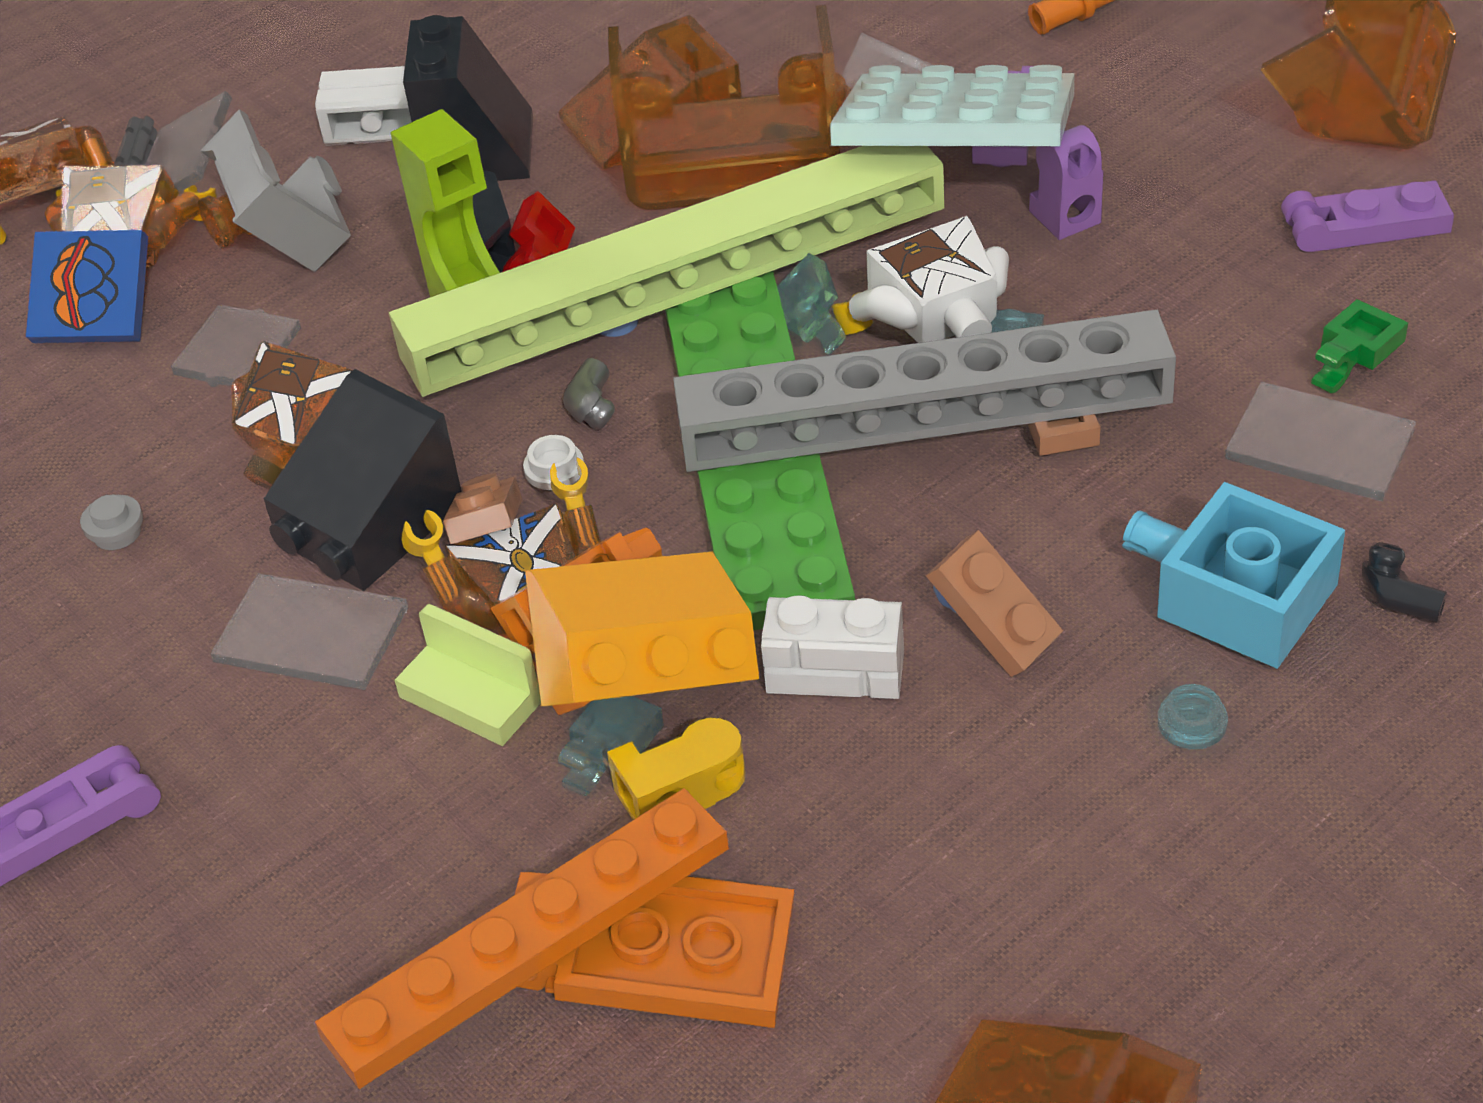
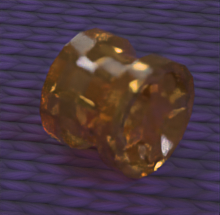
(217, 217)

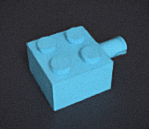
(1242, 571)

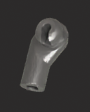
(584, 394)

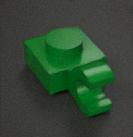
(1356, 336)

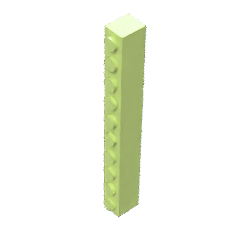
(663, 263)

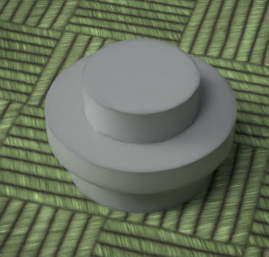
(112, 521)

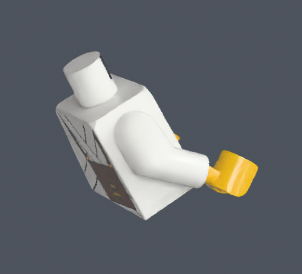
(930, 285)

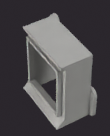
(292, 217)

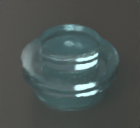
(1192, 717)

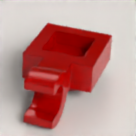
(539, 231)

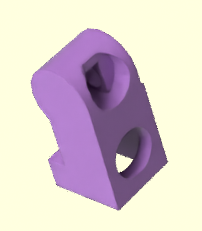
(1068, 177)

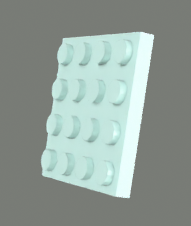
(955, 107)

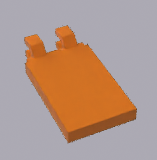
(686, 953)

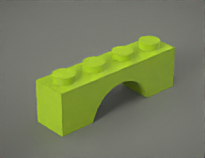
(439, 178)

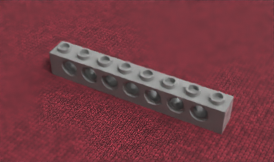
(924, 390)

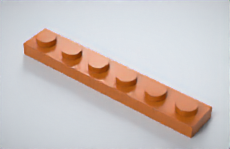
(520, 937)

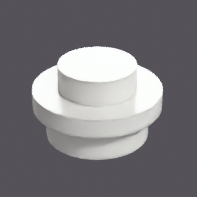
(544, 453)

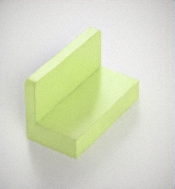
(471, 677)

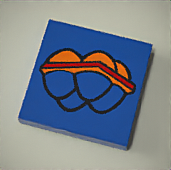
(87, 286)

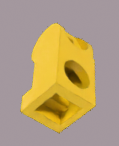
(703, 761)

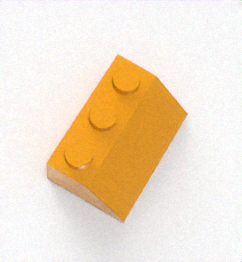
(638, 628)

